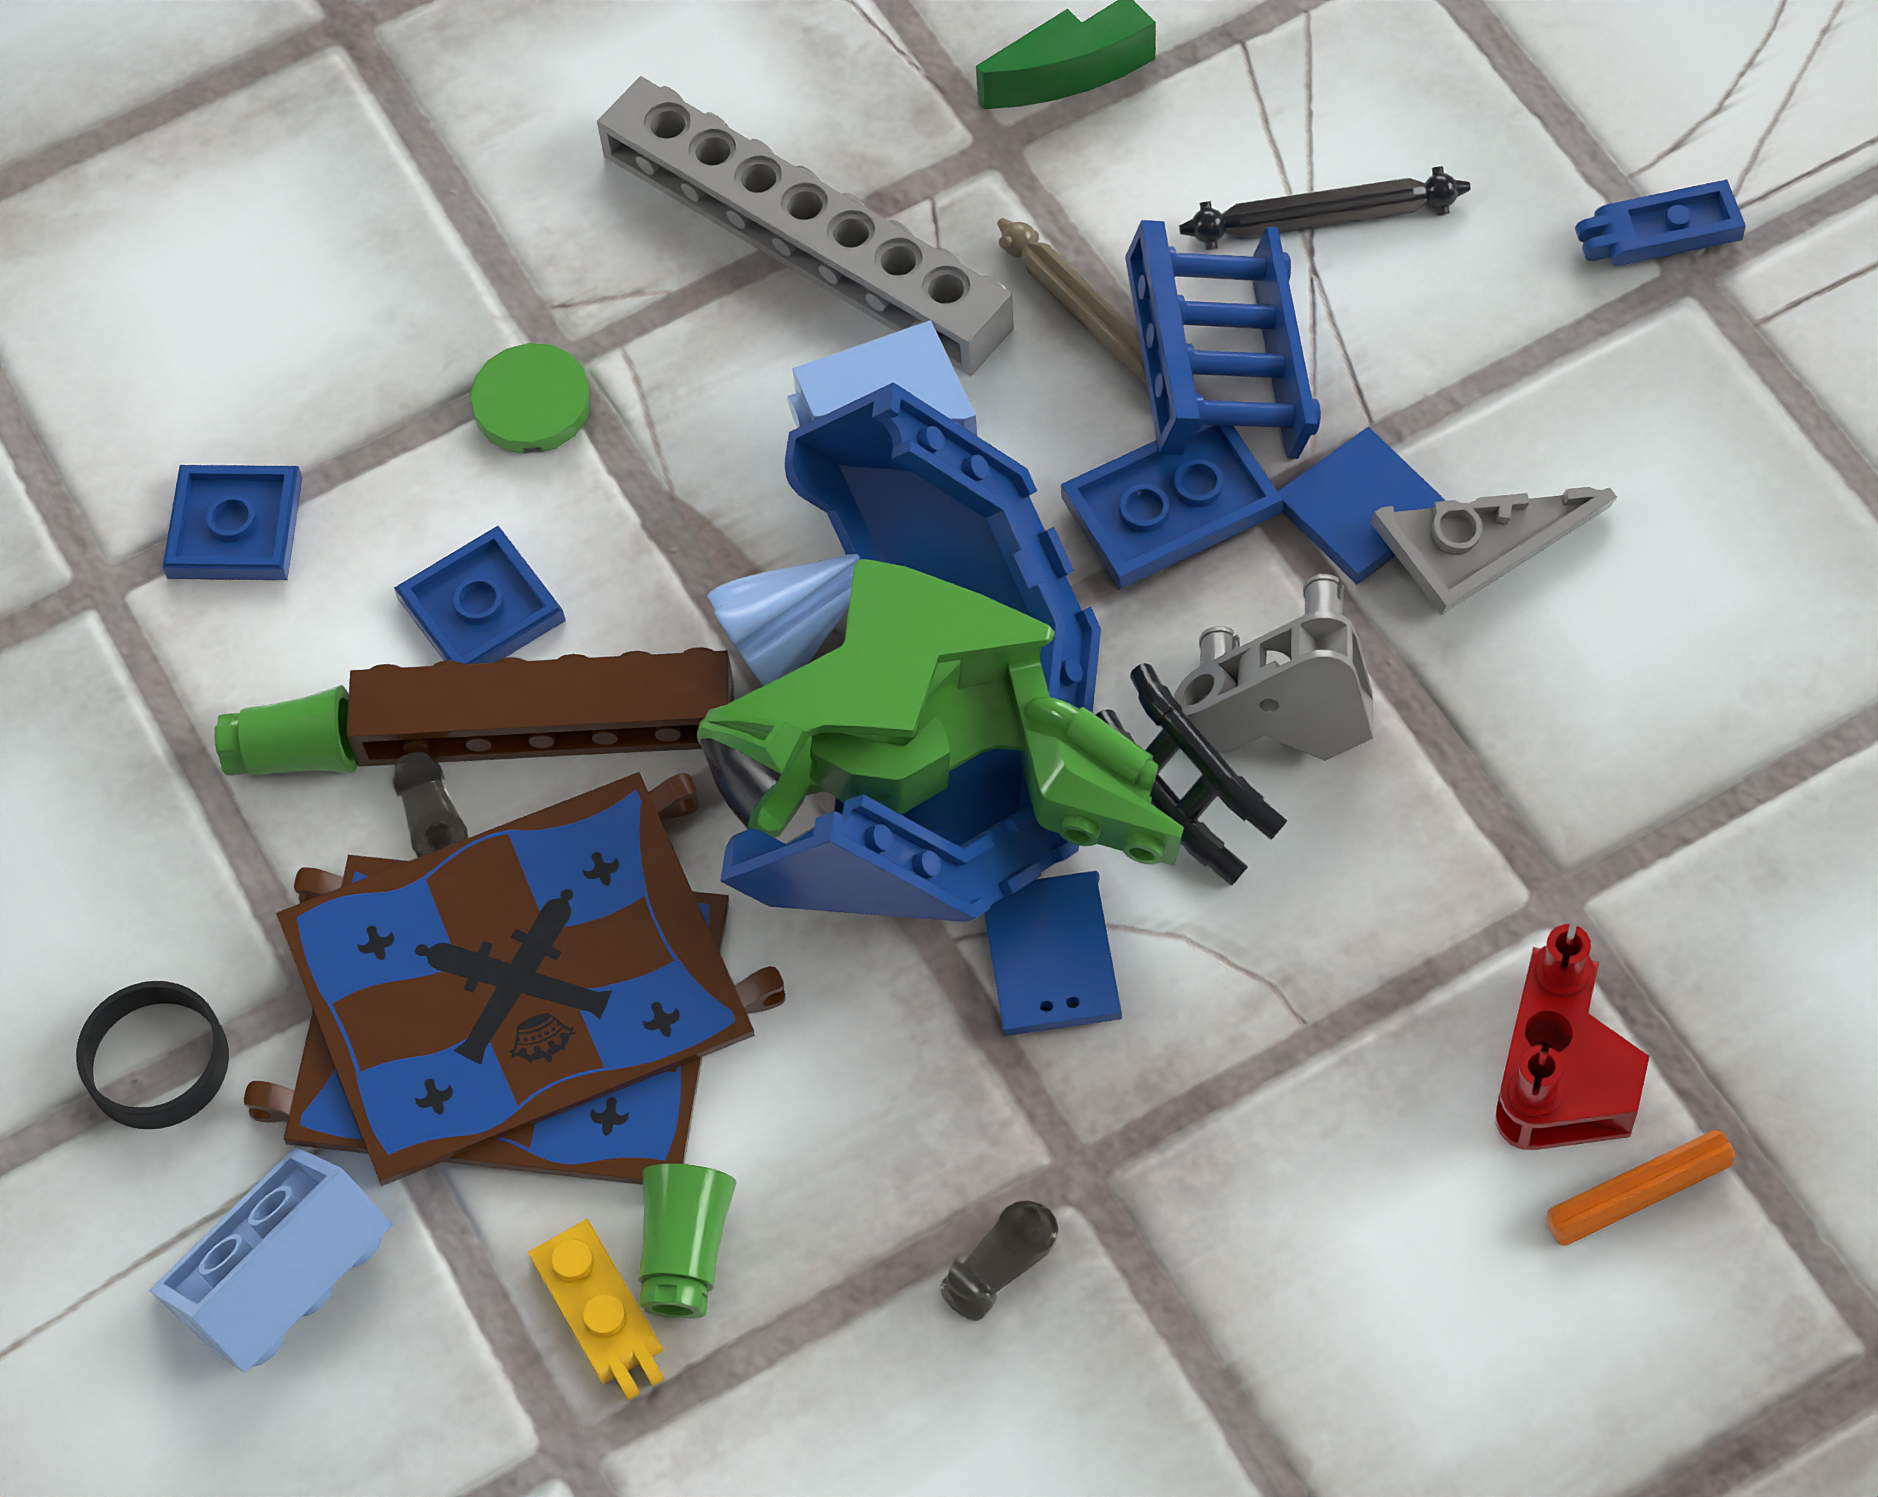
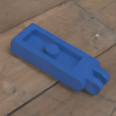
(1662, 224)

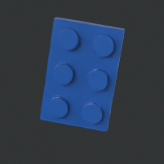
(1166, 507)

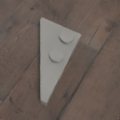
(1470, 545)

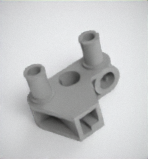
(1310, 703)

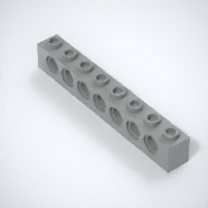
(805, 222)

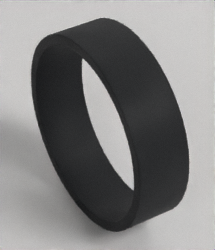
(125, 1002)

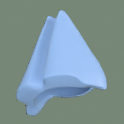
(784, 613)

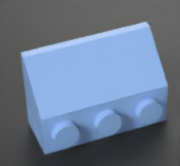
(273, 1258)

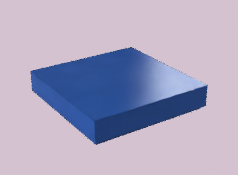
(1343, 491)
(232, 522)
(480, 601)

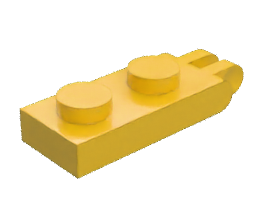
(598, 1307)

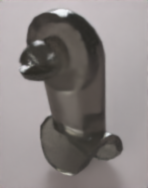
(427, 805)
(1010, 1248)

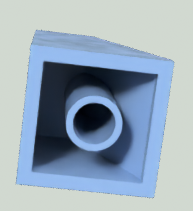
(907, 357)

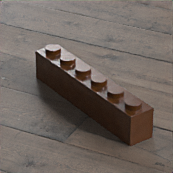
(535, 706)

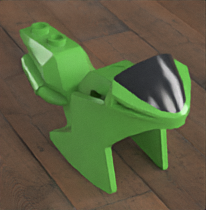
(904, 711)

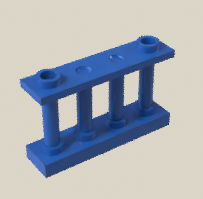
(1172, 361)

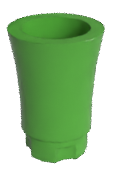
(287, 736)
(681, 1237)

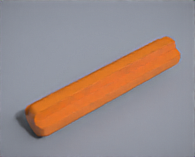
(1640, 1187)

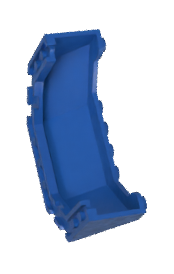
(950, 505)

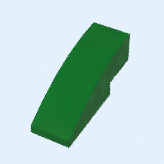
(1068, 57)

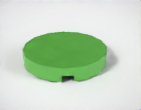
(530, 397)

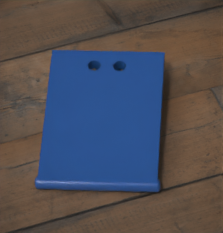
(1051, 953)

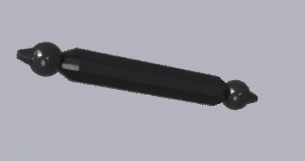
(1325, 207)

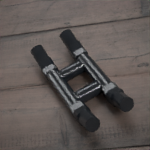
(1216, 778)

